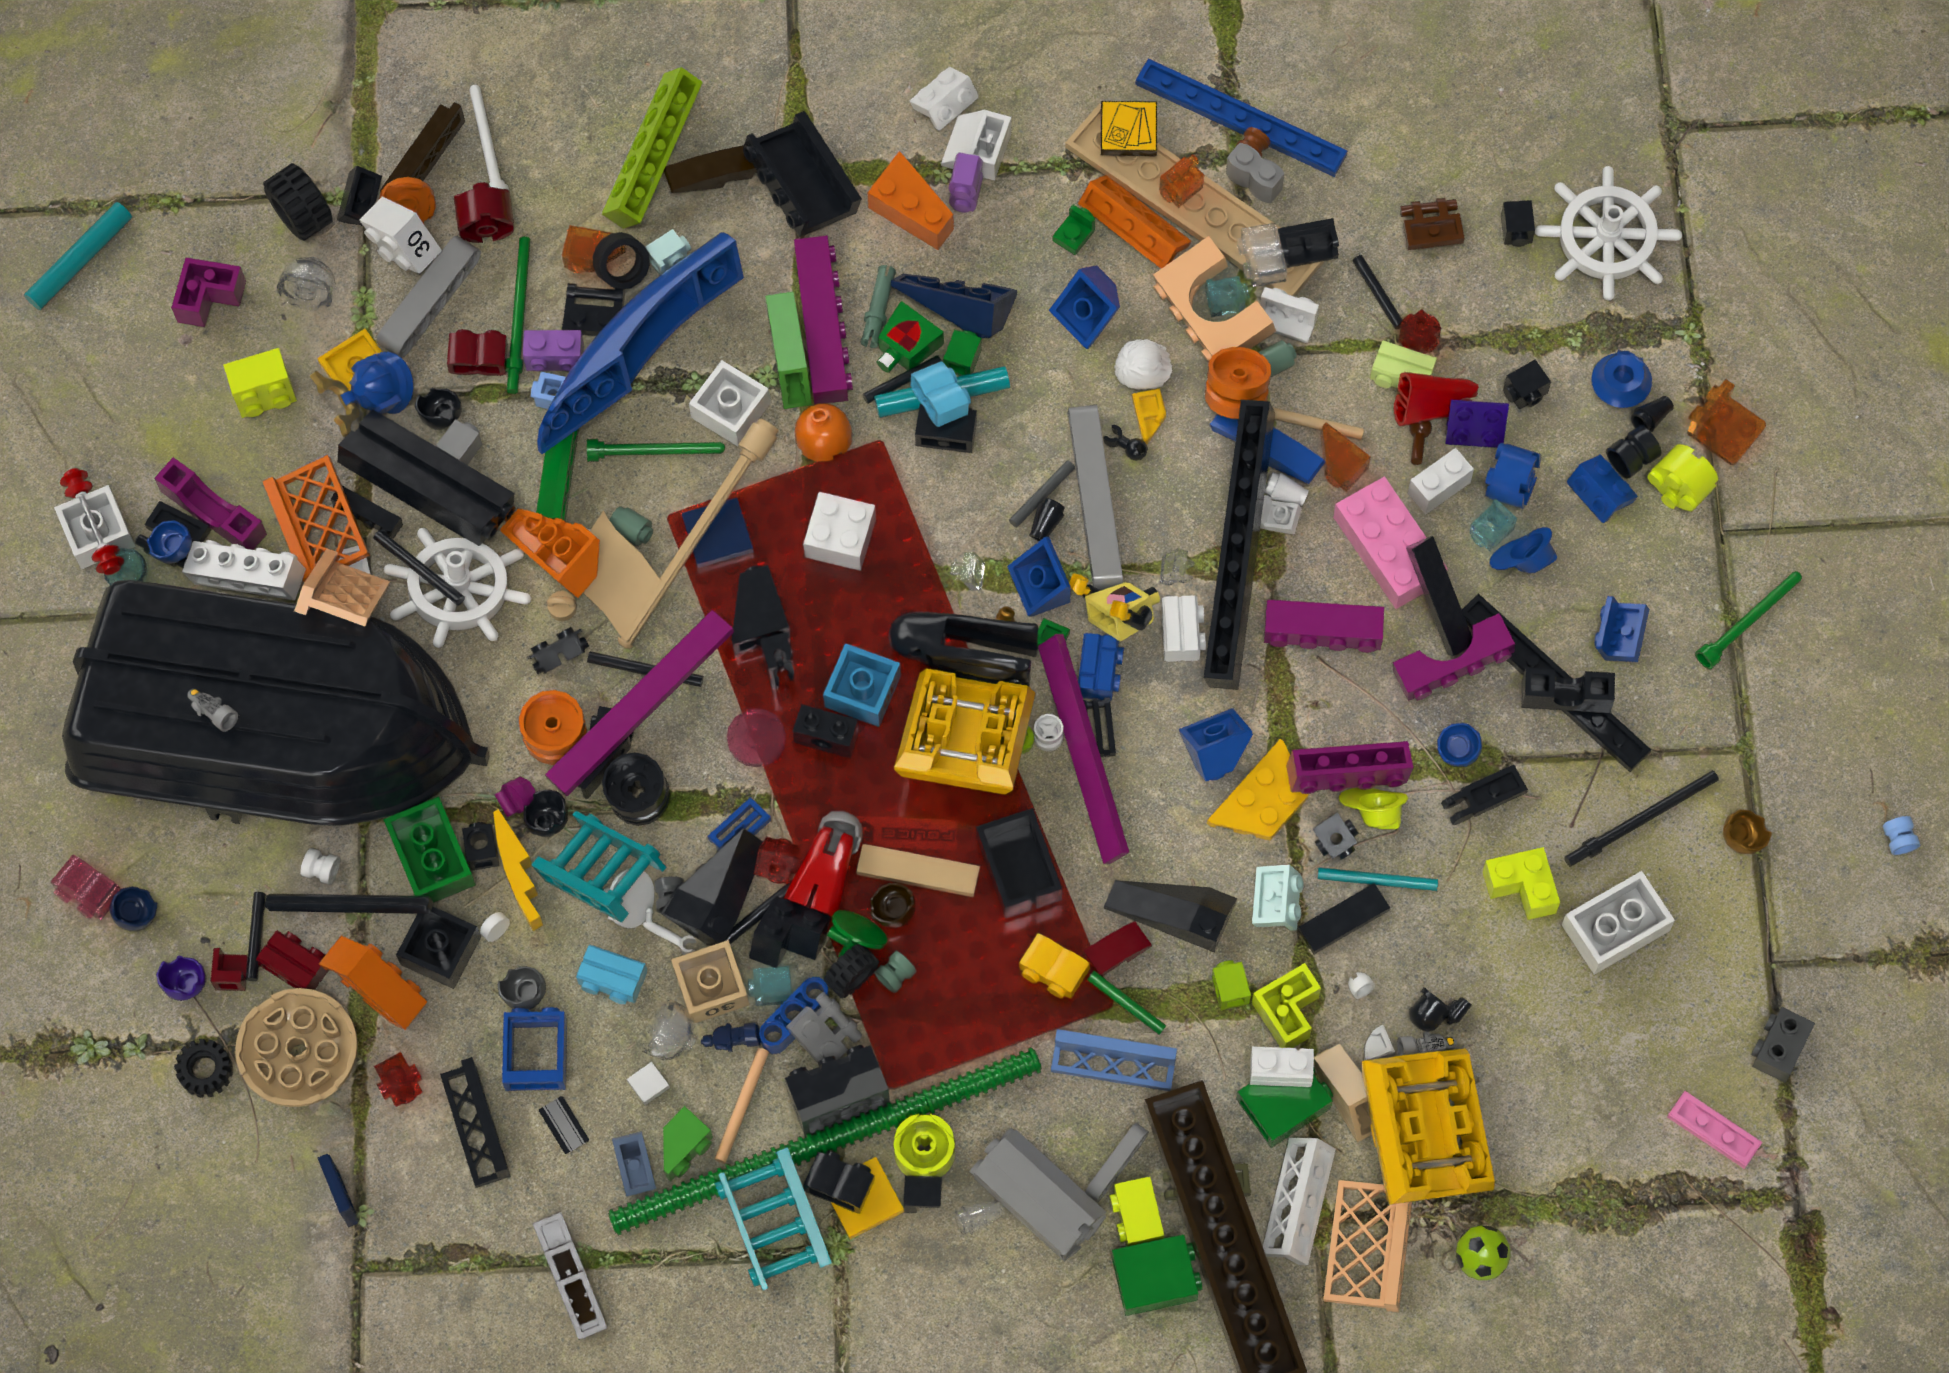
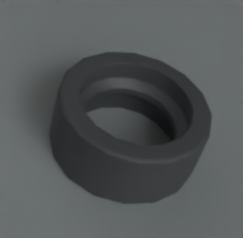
(636, 273)

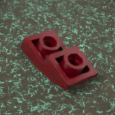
(1117, 948)

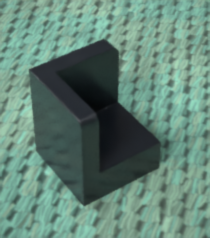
(922, 1193)

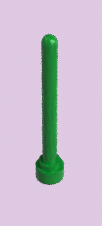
(598, 449)
(1710, 653)

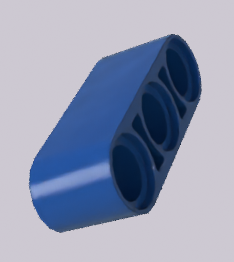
(779, 1020)

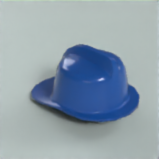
(1526, 553)

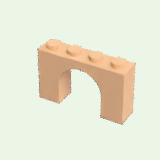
(1179, 284)

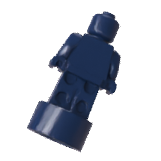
(726, 1037)

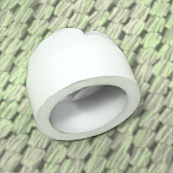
(1361, 985)

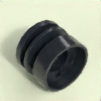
(623, 780)

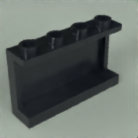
(802, 175)

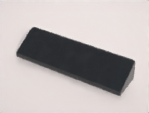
(1440, 595)

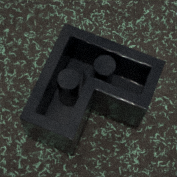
(788, 928)

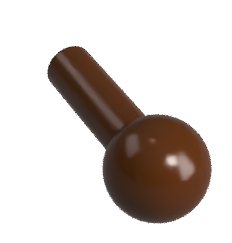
(1419, 432)

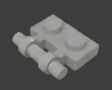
(816, 1036)

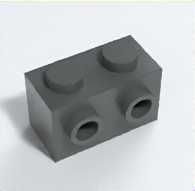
(1782, 1045)

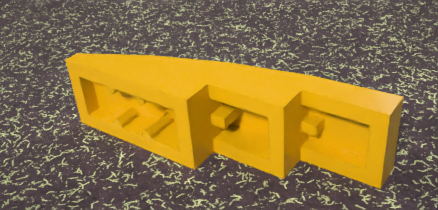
(515, 861)

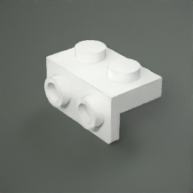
(945, 97)
(1290, 315)

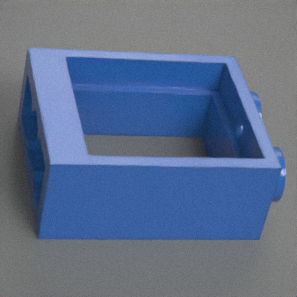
(534, 1079)

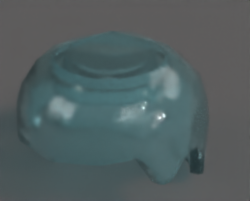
(134, 567)

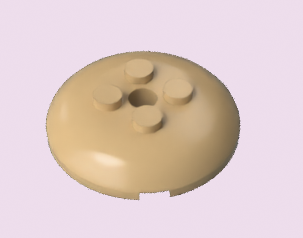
(291, 1020)

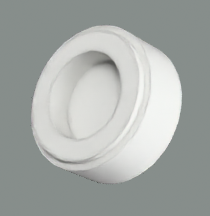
(494, 926)

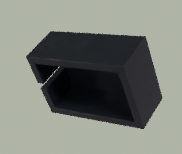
(1019, 863)

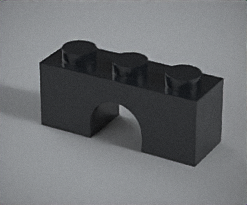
(1588, 693)

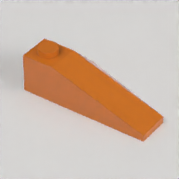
(560, 548)

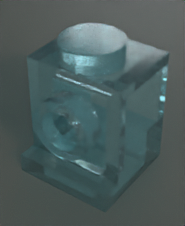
(1222, 303)
(1489, 536)

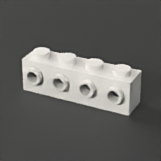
(244, 569)

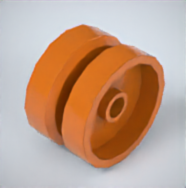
(1236, 376)
(551, 725)

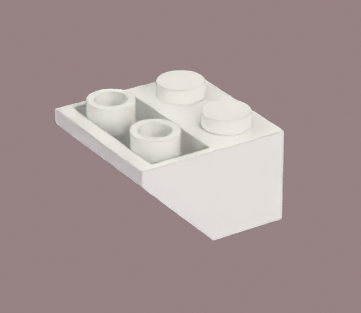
(982, 135)

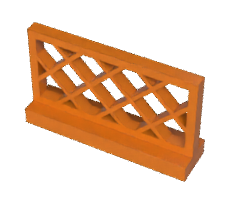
(291, 524)

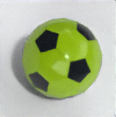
(1483, 1253)

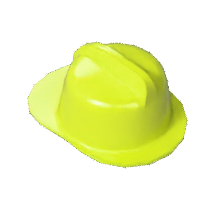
(1377, 807)

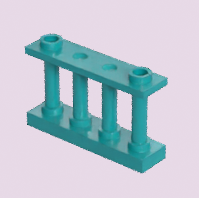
(592, 891)
(803, 1224)

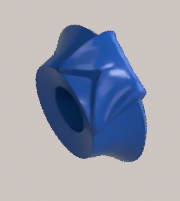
(1622, 379)

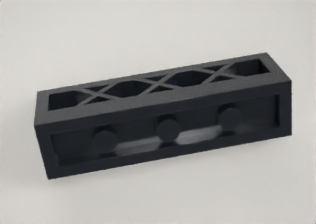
(483, 1115)

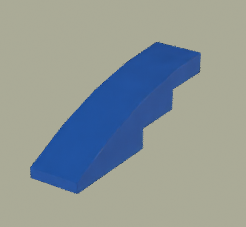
(1285, 453)

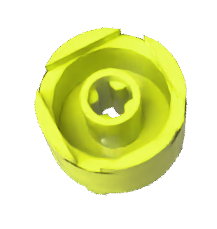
(1683, 478)
(924, 1131)

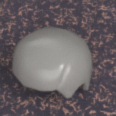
(842, 822)

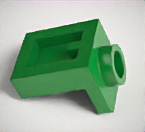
(1075, 229)

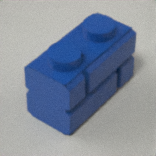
(1098, 666)

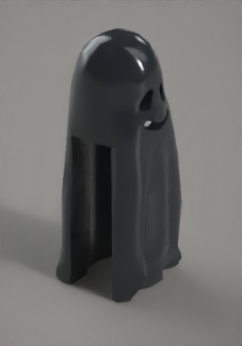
(924, 634)

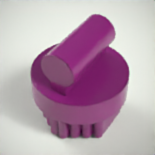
(515, 795)

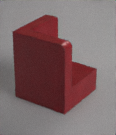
(228, 971)

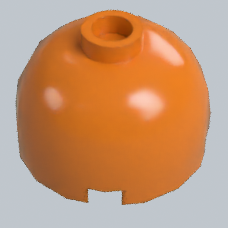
(823, 432)

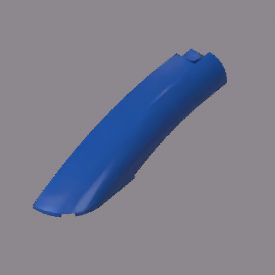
(635, 333)

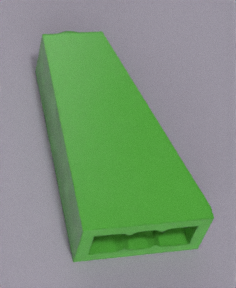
(788, 350)

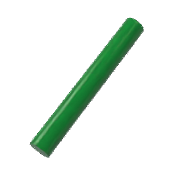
(1126, 1002)

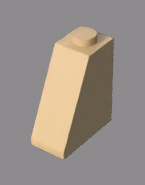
(1348, 1089)

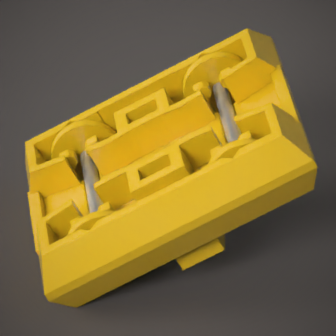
(965, 732)
(1420, 1129)

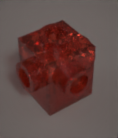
(1420, 332)
(778, 860)
(398, 1080)

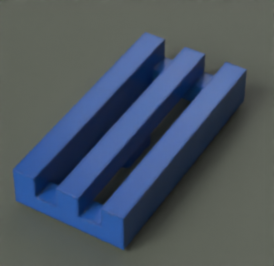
(754, 829)

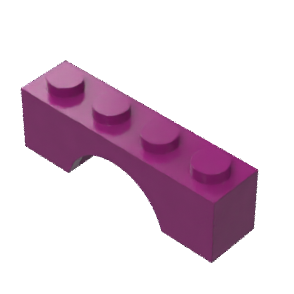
(194, 496)
(1422, 674)

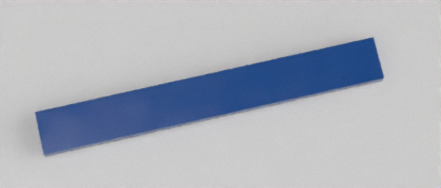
(1240, 116)

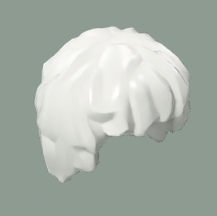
(1143, 365)

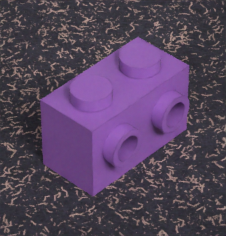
(552, 349)

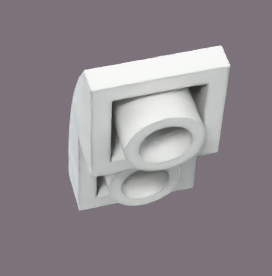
(1280, 516)

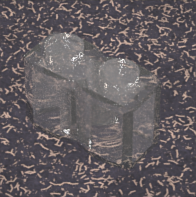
(1263, 255)

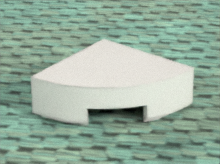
(1378, 1045)

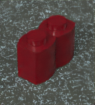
(477, 353)

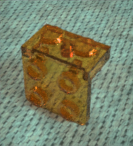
(1725, 424)

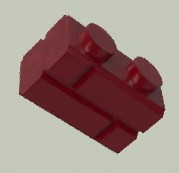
(291, 961)

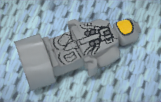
(222, 716)
(1429, 1043)

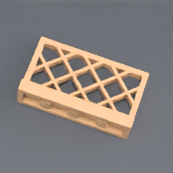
(341, 590)
(1394, 1255)

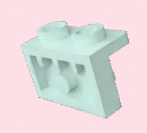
(1277, 897)

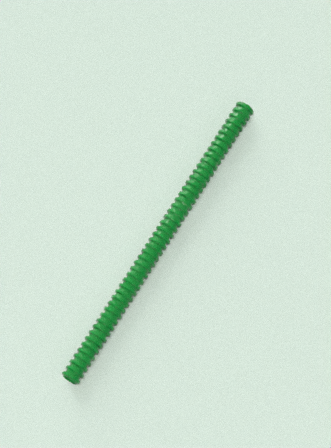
(832, 1137)

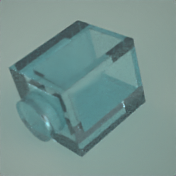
(770, 985)

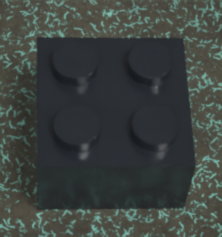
(439, 946)

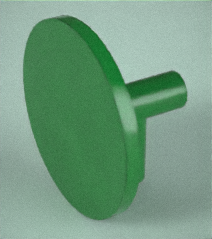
(855, 929)

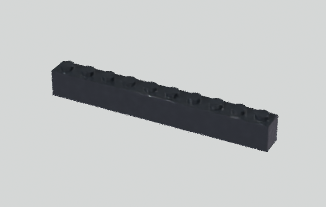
(1239, 545)

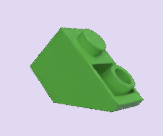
(682, 1140)

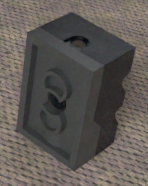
(837, 1089)

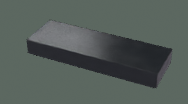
(1344, 918)

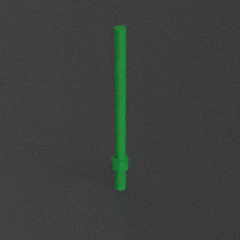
(514, 363)

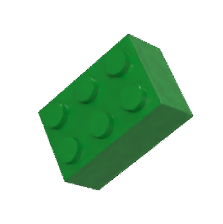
(429, 851)

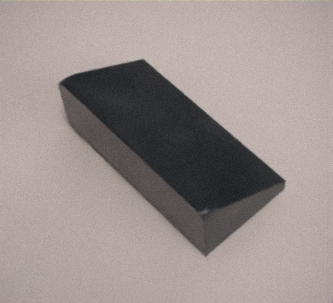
(358, 195)

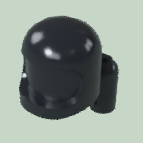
(1430, 1011)

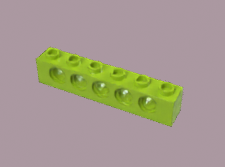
(652, 148)

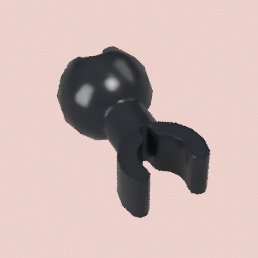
(1132, 447)

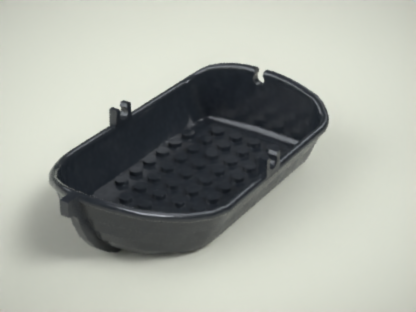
(329, 711)

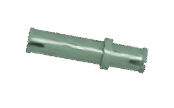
(875, 317)

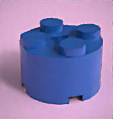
(1513, 476)

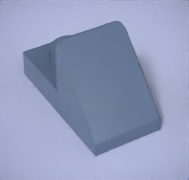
(634, 1163)

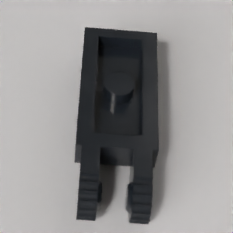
(1486, 794)

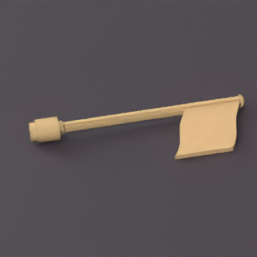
(626, 583)

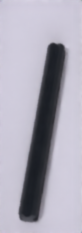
(349, 903)

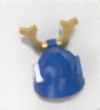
(378, 383)

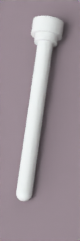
(486, 139)

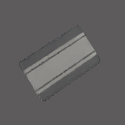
(563, 1125)

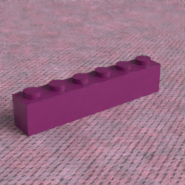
(821, 319)

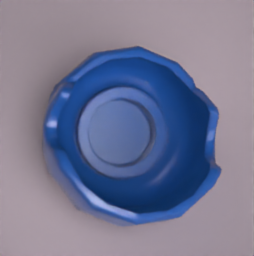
(170, 542)
(1459, 745)

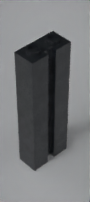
(426, 478)

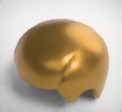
(1746, 832)

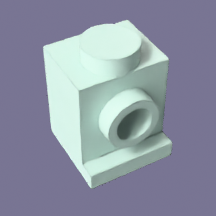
(667, 251)

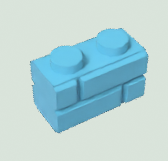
(611, 975)

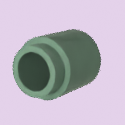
(1280, 356)
(632, 525)

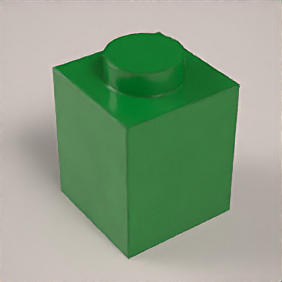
(963, 352)

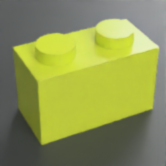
(1137, 1212)

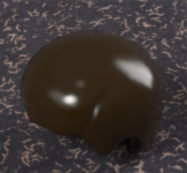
(893, 905)

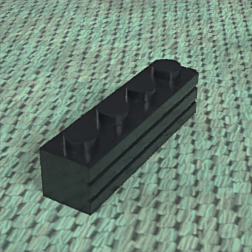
(371, 514)

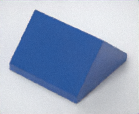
(1040, 579)

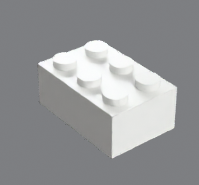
(1618, 922)

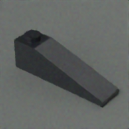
(716, 892)

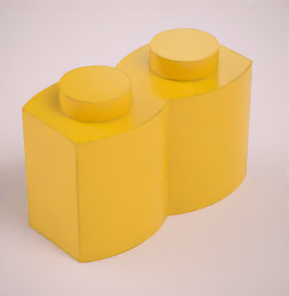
(1053, 966)

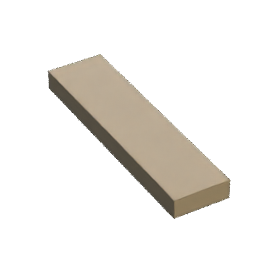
(918, 870)

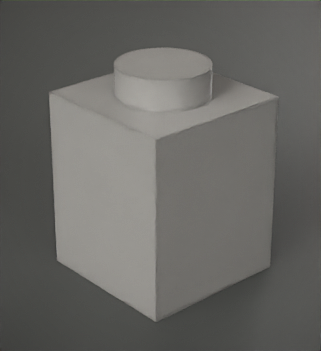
(461, 441)

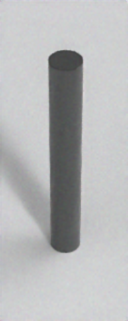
(1043, 492)

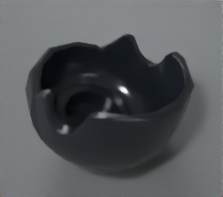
(438, 408)
(546, 813)

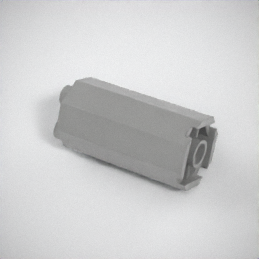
(1038, 1194)

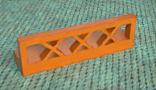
(1133, 220)

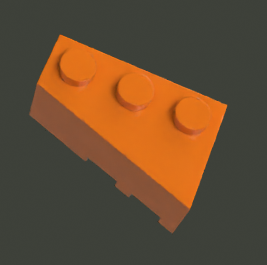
(911, 203)
(375, 981)

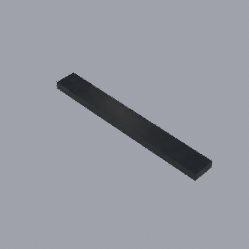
(1601, 727)

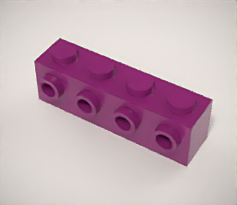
(1324, 625)
(1349, 767)

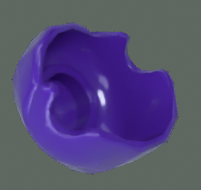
(181, 978)

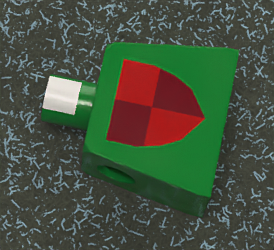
(907, 339)

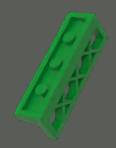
(557, 478)

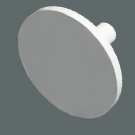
(636, 899)

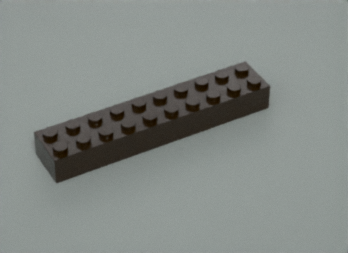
(1222, 1232)

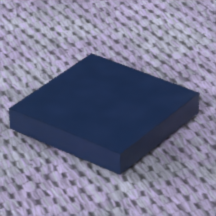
(724, 538)
(338, 1190)

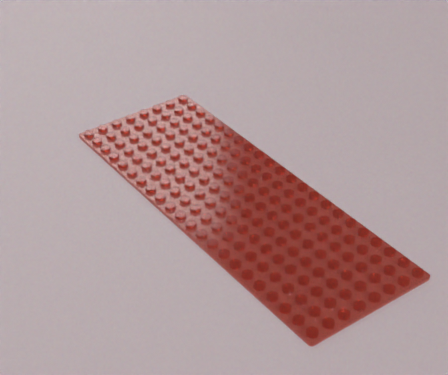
(965, 952)

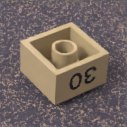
(710, 981)

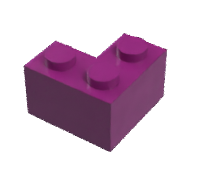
(205, 283)

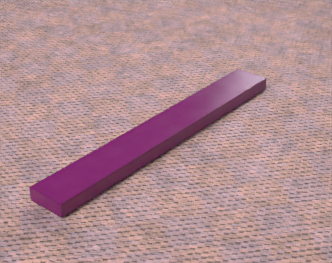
(639, 703)
(1083, 749)

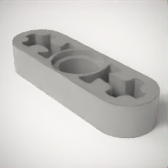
(1116, 1162)

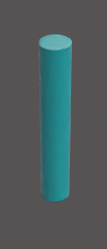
(78, 255)
(975, 384)

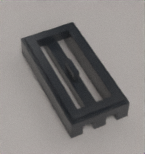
(1095, 704)

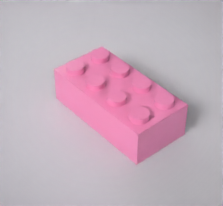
(1380, 532)

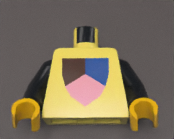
(1117, 609)

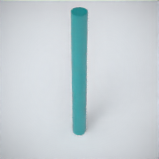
(1378, 879)

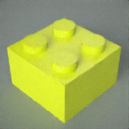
(260, 383)

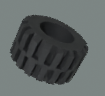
(298, 201)

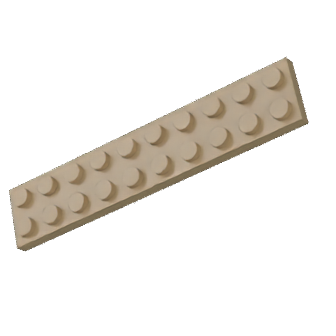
(1208, 213)

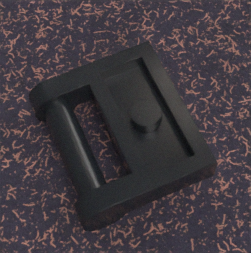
(590, 318)

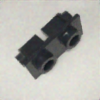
(568, 644)

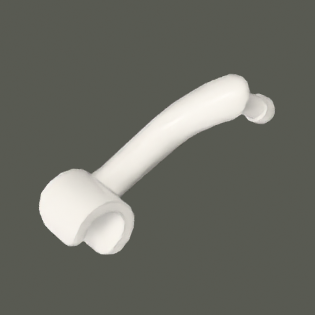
(667, 934)

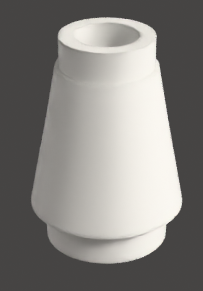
(1285, 489)

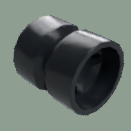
(1630, 454)

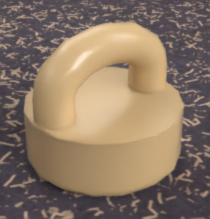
(561, 605)

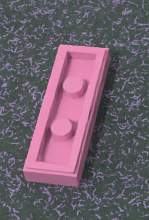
(1714, 1129)

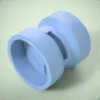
(1901, 835)

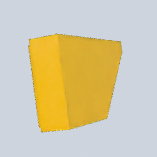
(1149, 412)

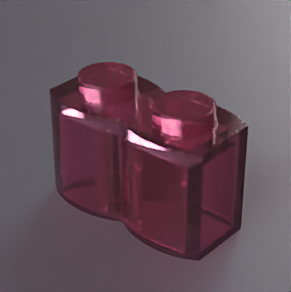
(85, 887)

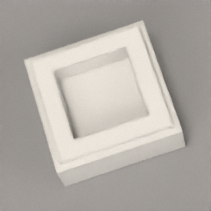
(648, 1083)

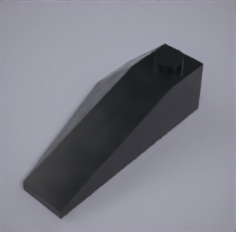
(1179, 910)

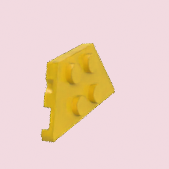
(1262, 799)

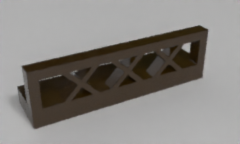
(430, 143)

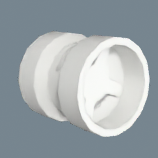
(1048, 726)
(320, 866)

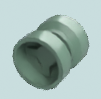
(895, 971)

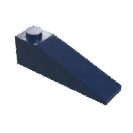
(970, 308)

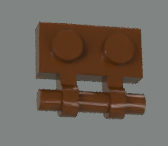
(1432, 231)

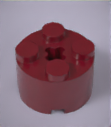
(484, 213)

